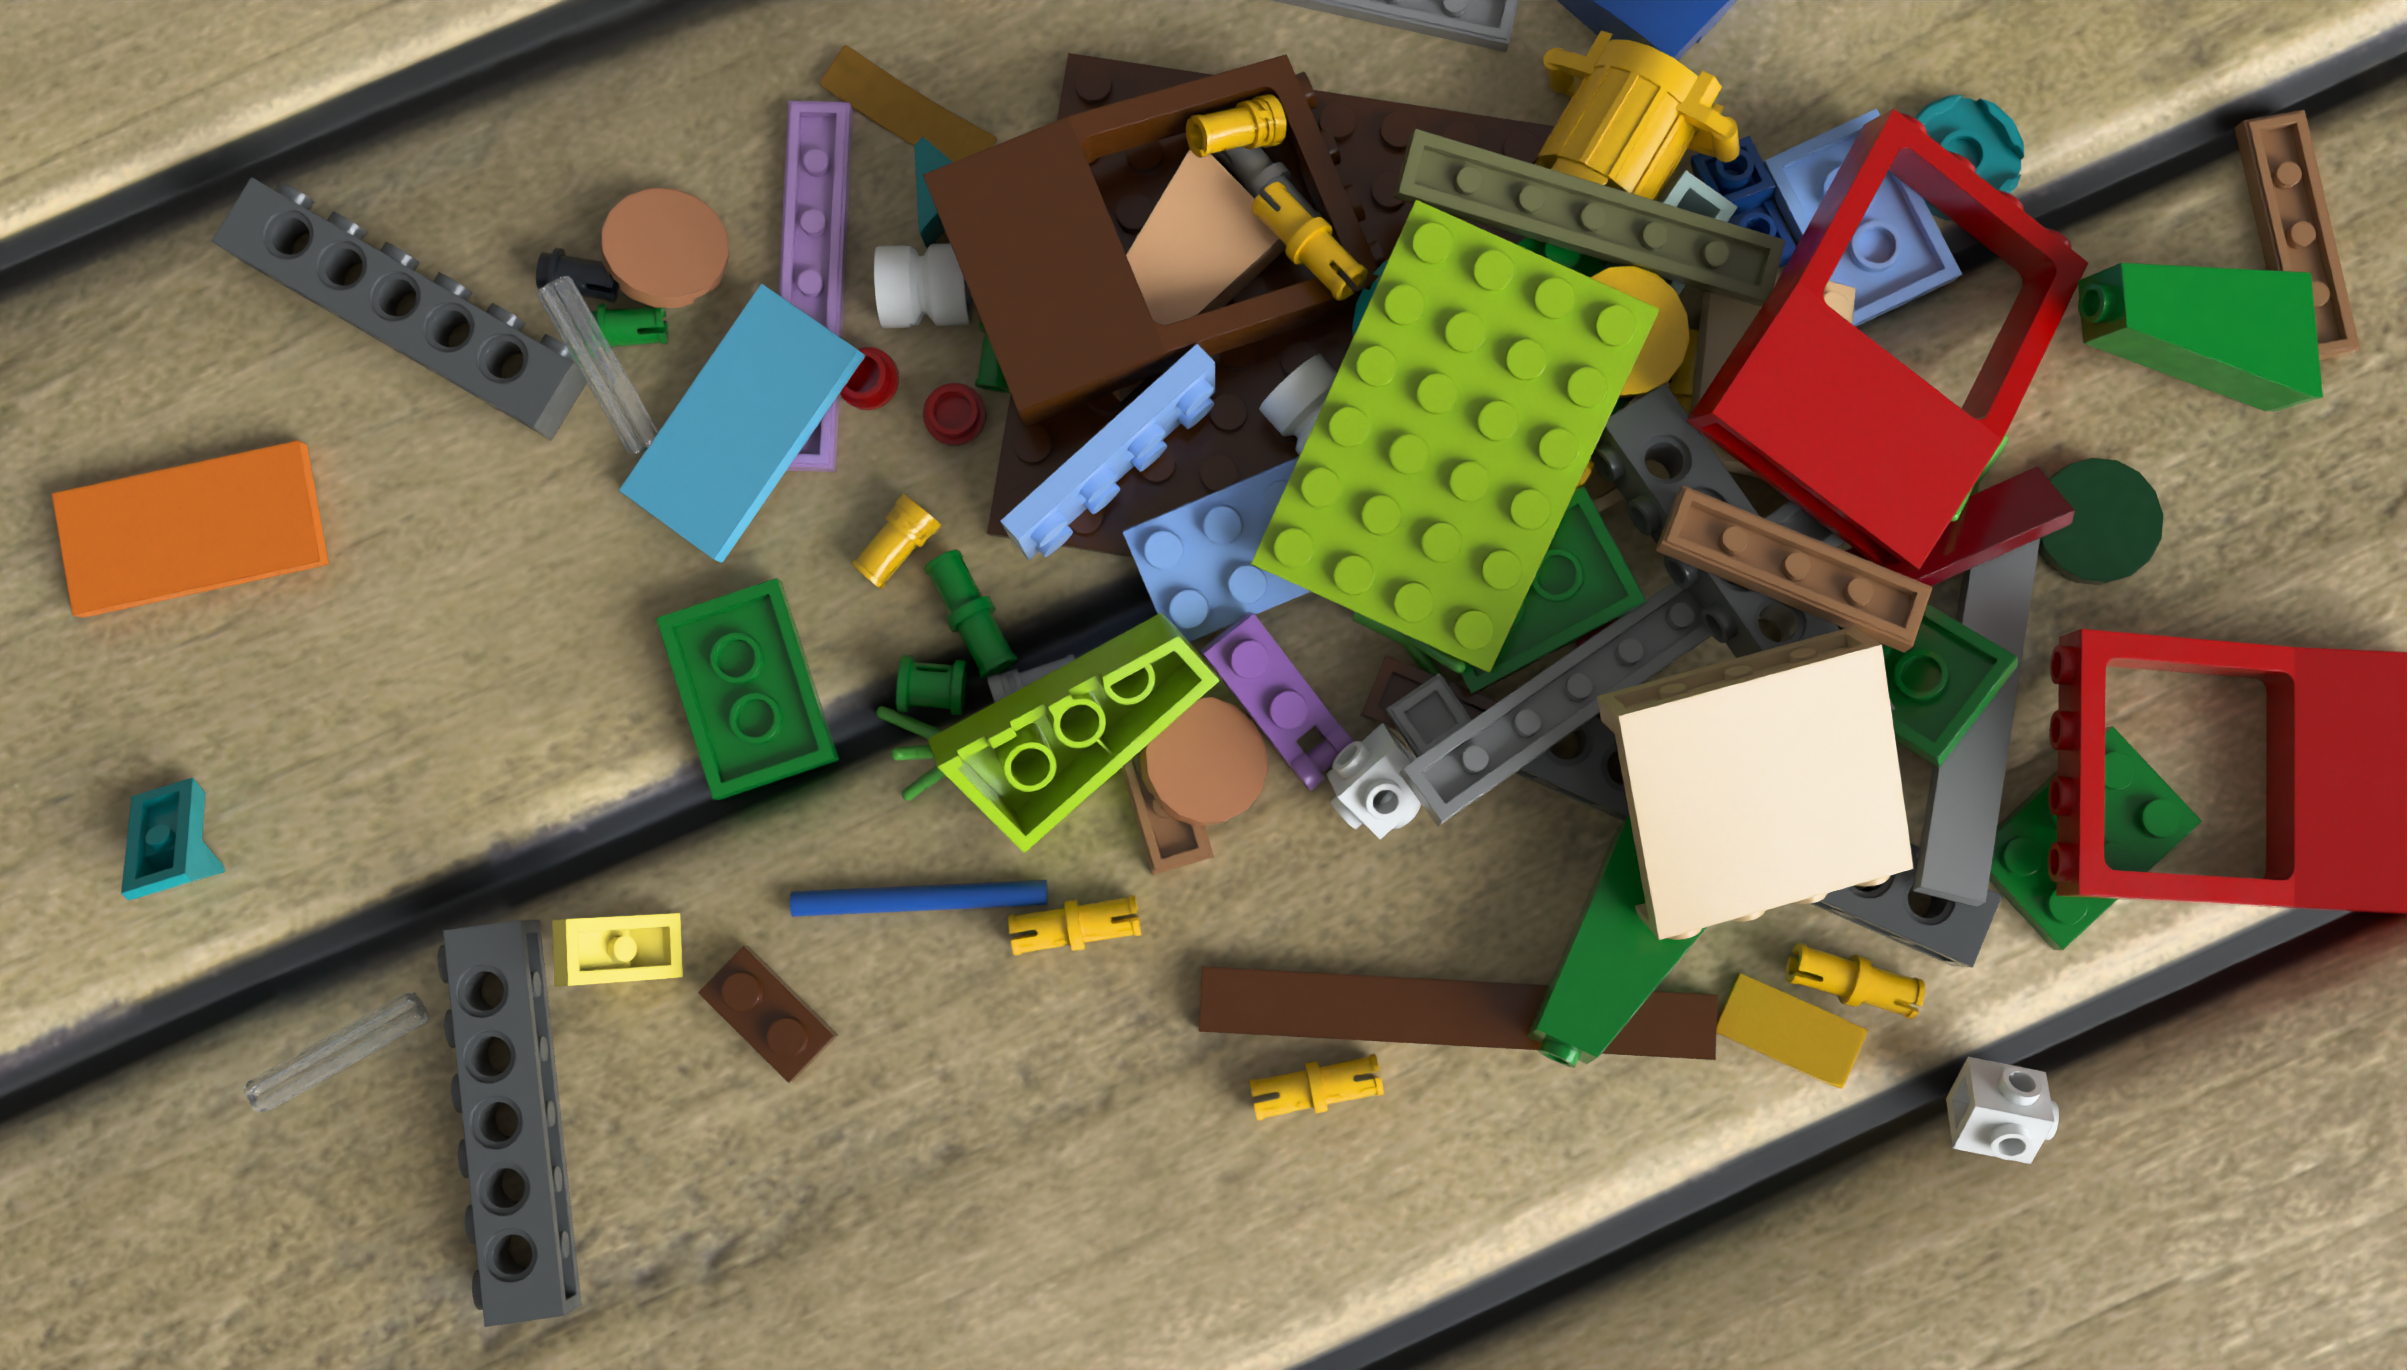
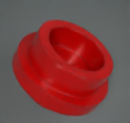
(873, 381)
(954, 414)

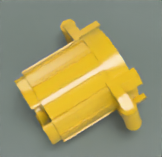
(1632, 116)

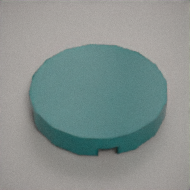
(1979, 134)

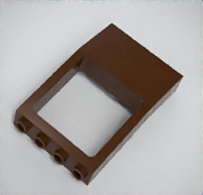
(1055, 271)

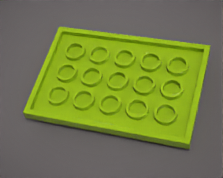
(1454, 435)

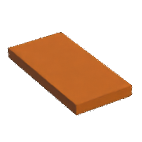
(189, 529)

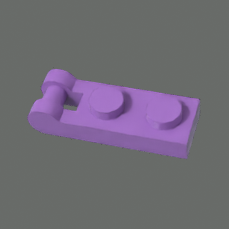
(1276, 697)

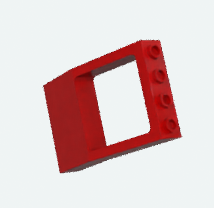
(1839, 415)
(2329, 773)

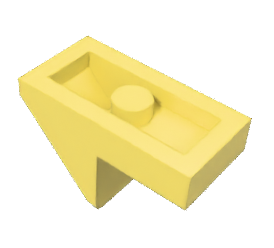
(616, 949)

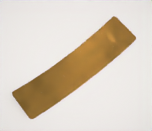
(901, 107)

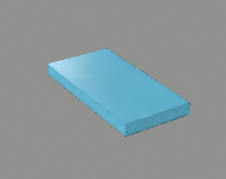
(741, 423)

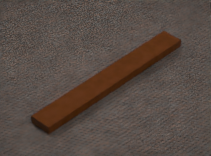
(1432, 1012)

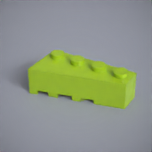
(1072, 729)

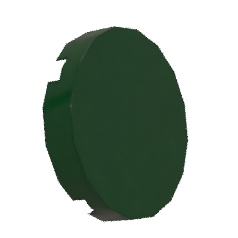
(2113, 522)

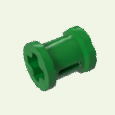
(931, 685)

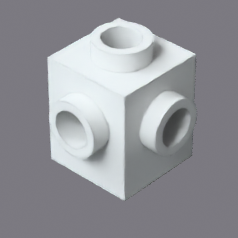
(1370, 783)
(2001, 1110)

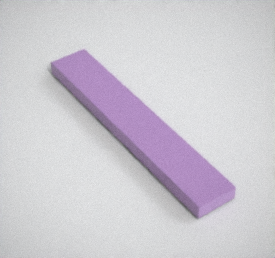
(817, 238)

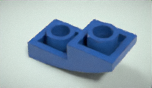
(1749, 188)

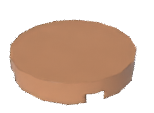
(664, 247)
(1206, 764)

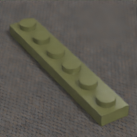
(1589, 218)

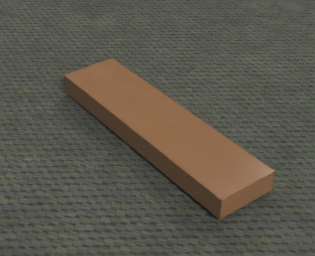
(2296, 220)
(1794, 568)

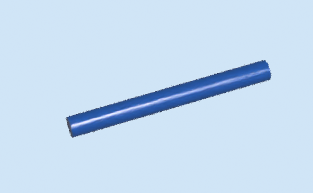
(918, 898)

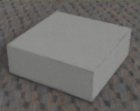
(1428, 715)

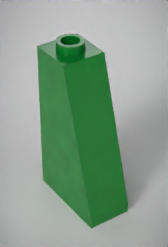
(2211, 327)
(1606, 965)

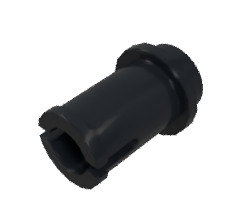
(587, 274)

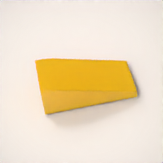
(1790, 1031)

